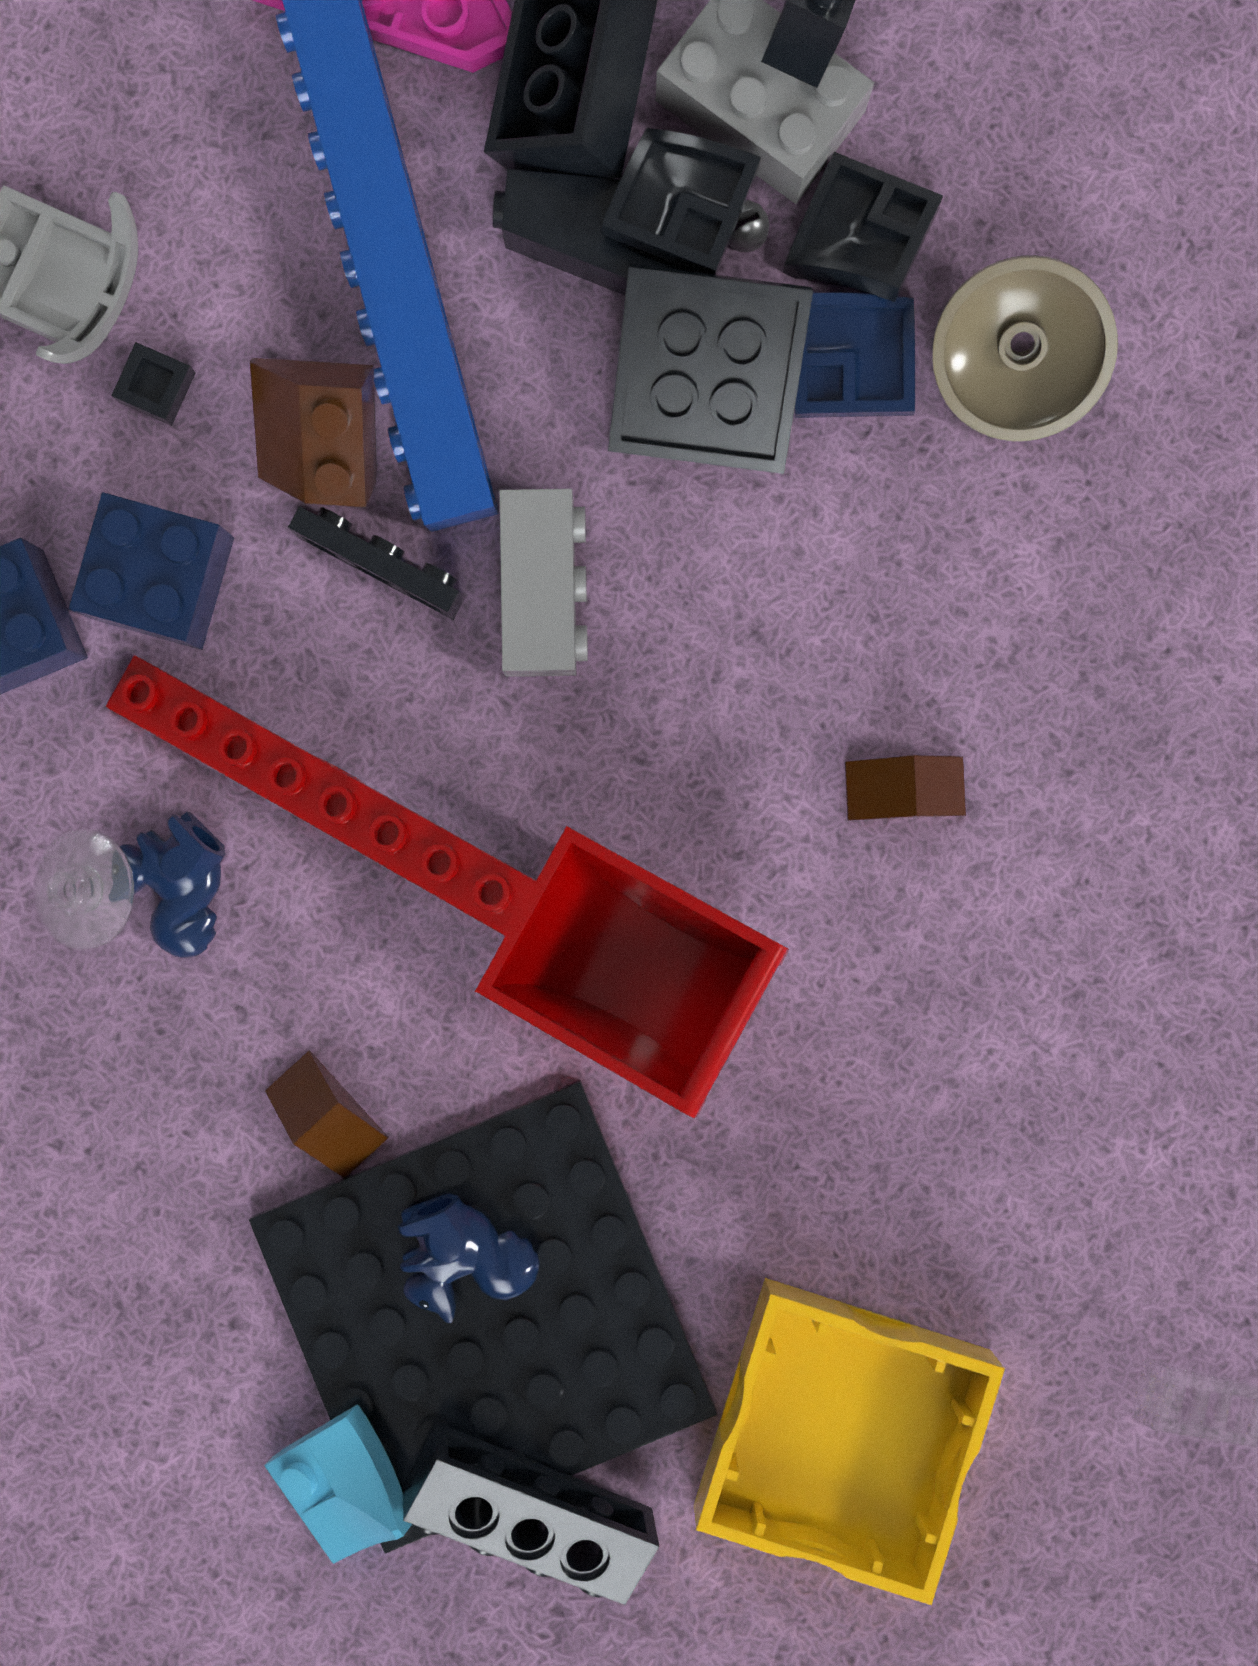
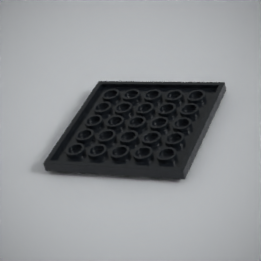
(555, 1375)

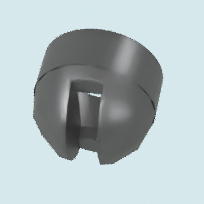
(753, 232)

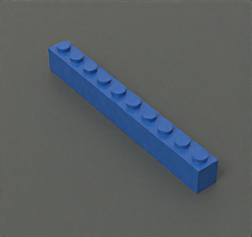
(388, 261)

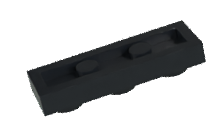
(378, 559)

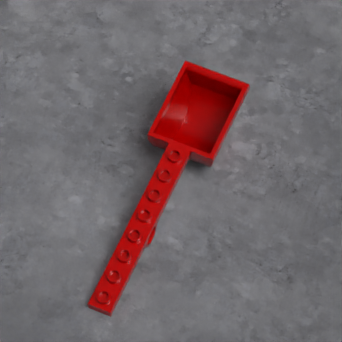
(588, 948)

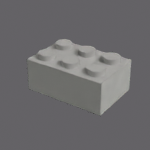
(733, 98)

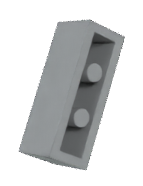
(541, 582)

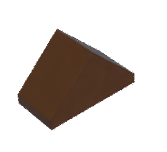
(905, 787)
(324, 1116)

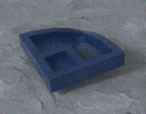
(858, 357)

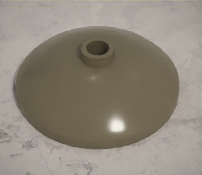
(1033, 390)

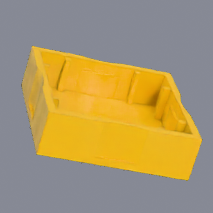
(847, 1440)

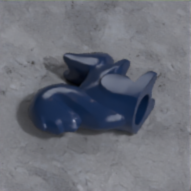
(185, 876)
(459, 1243)

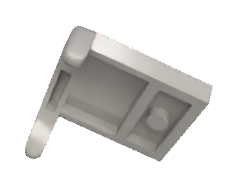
(64, 273)

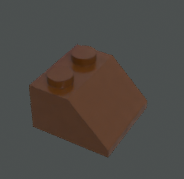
(315, 429)

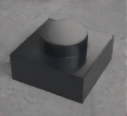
(153, 383)

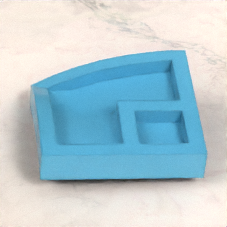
(342, 1485)

